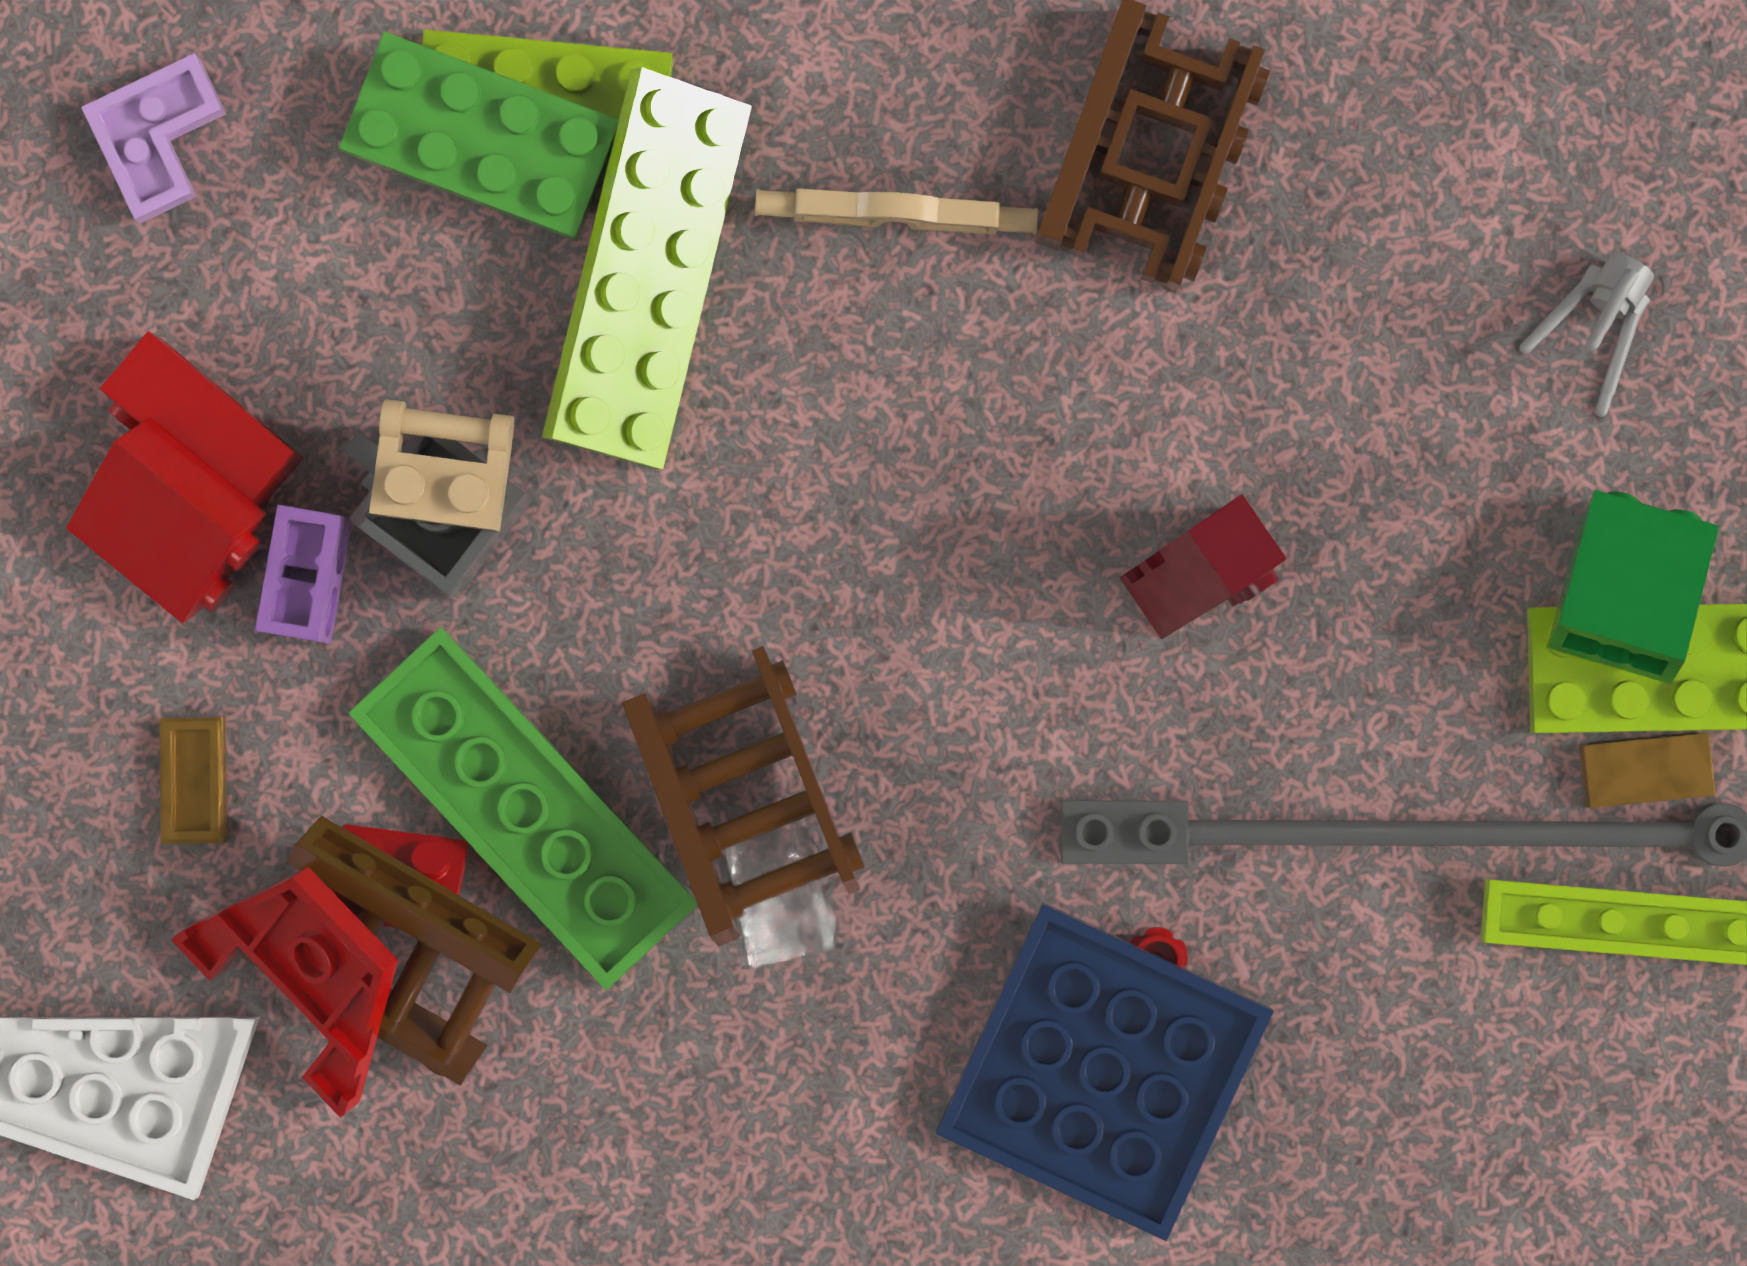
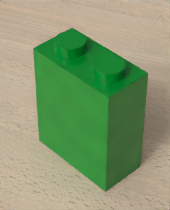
(1633, 586)

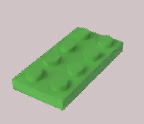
(480, 136)

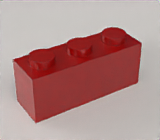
(192, 408)

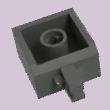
(438, 552)

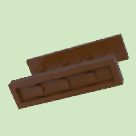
(703, 844)
(440, 924)

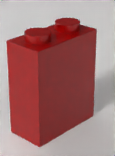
(167, 521)

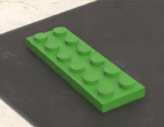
(523, 808)

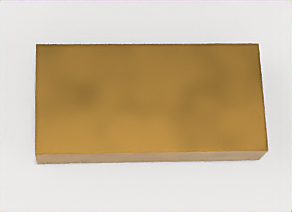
(1647, 770)
(193, 780)

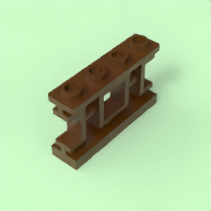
(1106, 132)

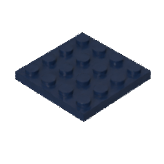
(1104, 1071)

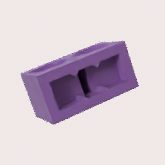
(304, 574)

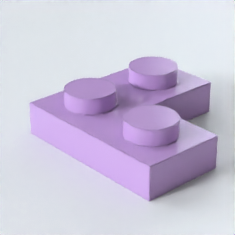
(137, 129)

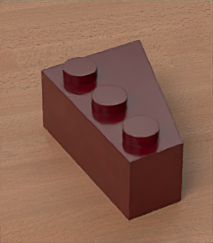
(1213, 562)

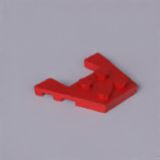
(318, 961)

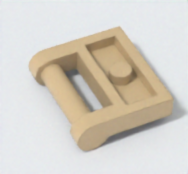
(439, 487)

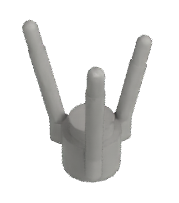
(1618, 292)

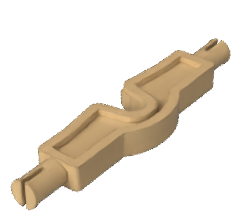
(876, 208)

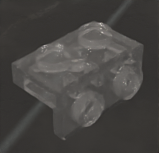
(787, 924)

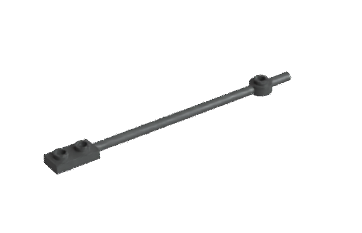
(1161, 833)

